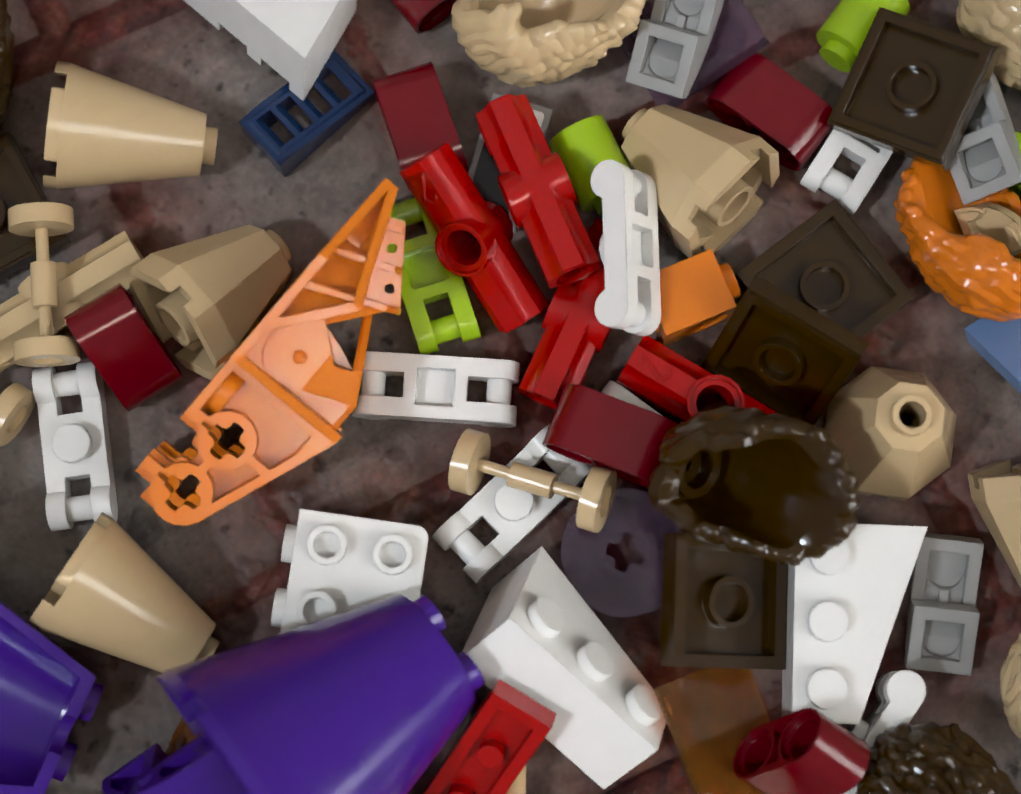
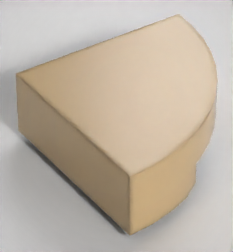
(992, 221)

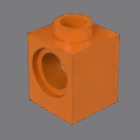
(695, 296)

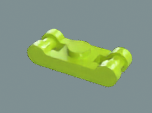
(429, 281)

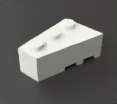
(285, 34)
(843, 619)
(559, 653)

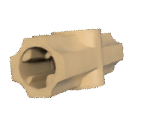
(76, 285)

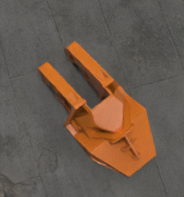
(288, 377)

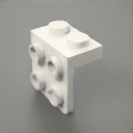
(346, 565)

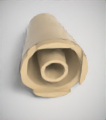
(120, 133)
(124, 604)

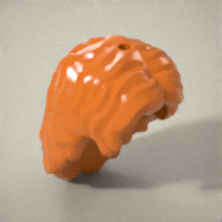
(967, 269)

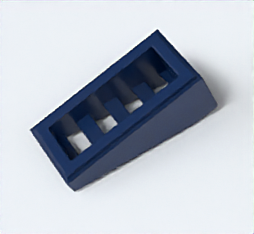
(275, 108)

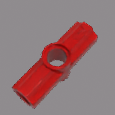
(537, 190)
(455, 212)
(569, 336)
(676, 383)

